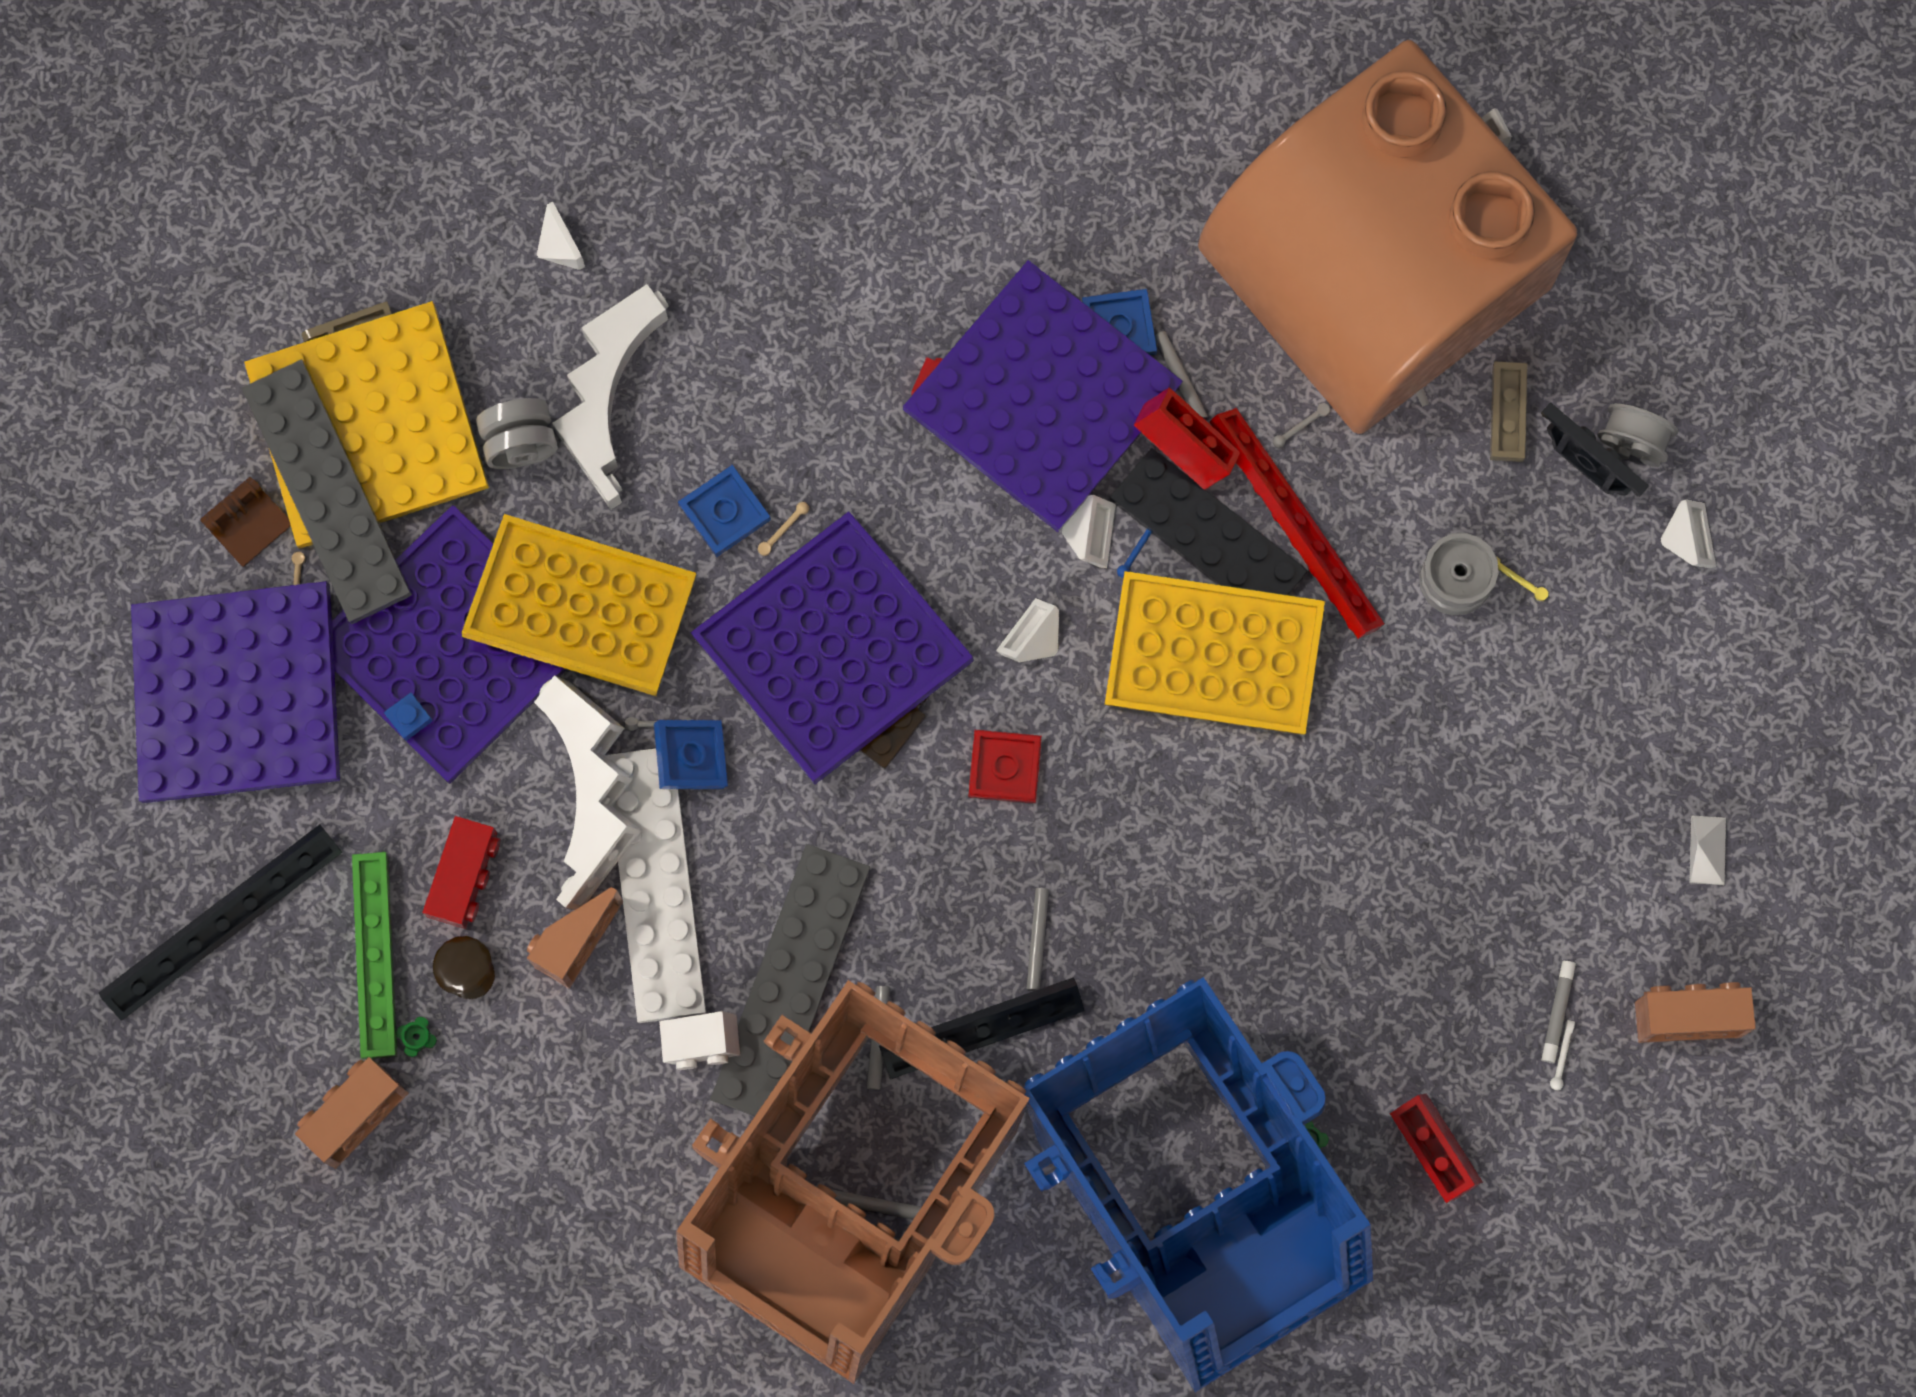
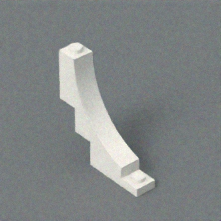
(588, 426)
(599, 829)

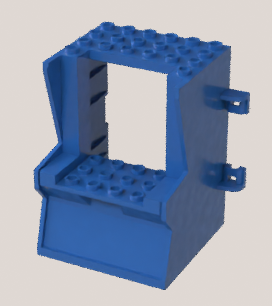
(1258, 1253)

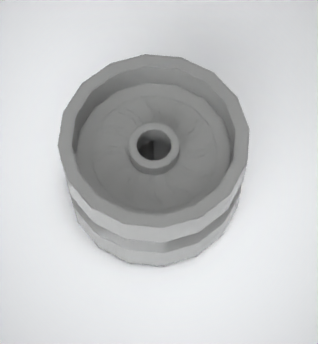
(516, 433)
(1466, 556)

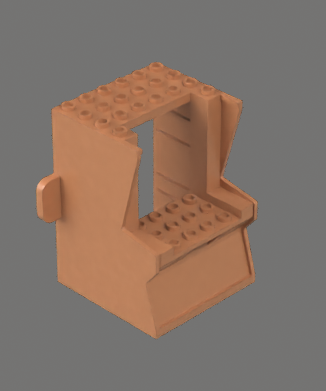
(794, 1249)

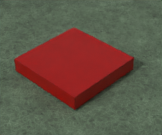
(1005, 766)

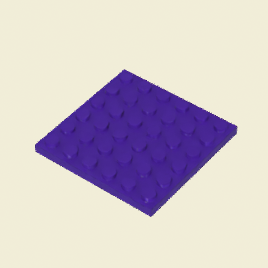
(1040, 395)
(832, 647)
(420, 649)
(235, 692)

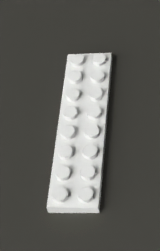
(658, 896)

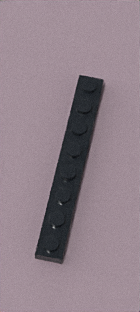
(220, 922)

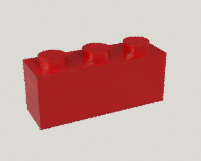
(1186, 438)
(461, 873)
(1436, 1147)

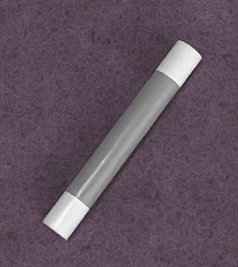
(1558, 1011)

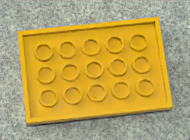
(579, 605)
(1214, 653)

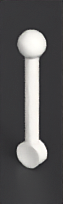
(1557, 1083)

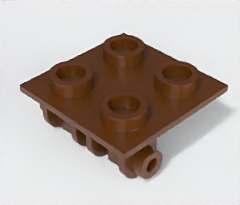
(246, 521)

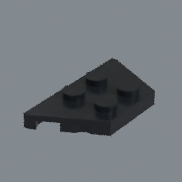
(1594, 461)

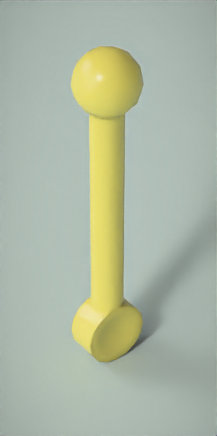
(1539, 593)

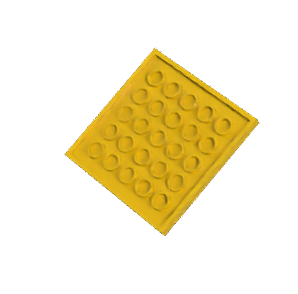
(393, 410)

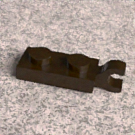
(890, 742)

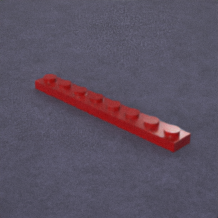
(1298, 525)

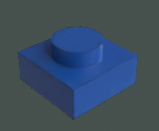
(408, 716)

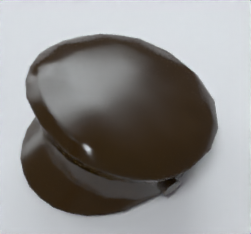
(464, 967)

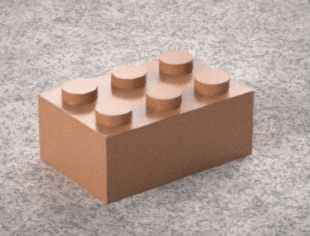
(1695, 1013)
(350, 1112)

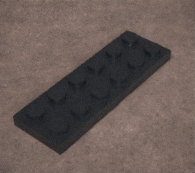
(1204, 529)

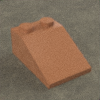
(571, 940)

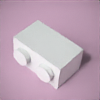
(699, 1038)

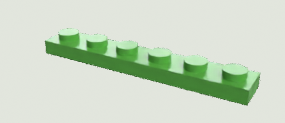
(374, 955)

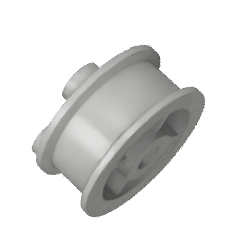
(1638, 434)

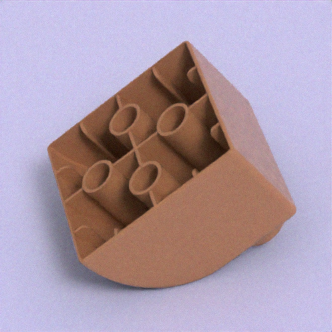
(1386, 236)

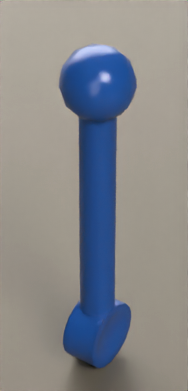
(1120, 570)

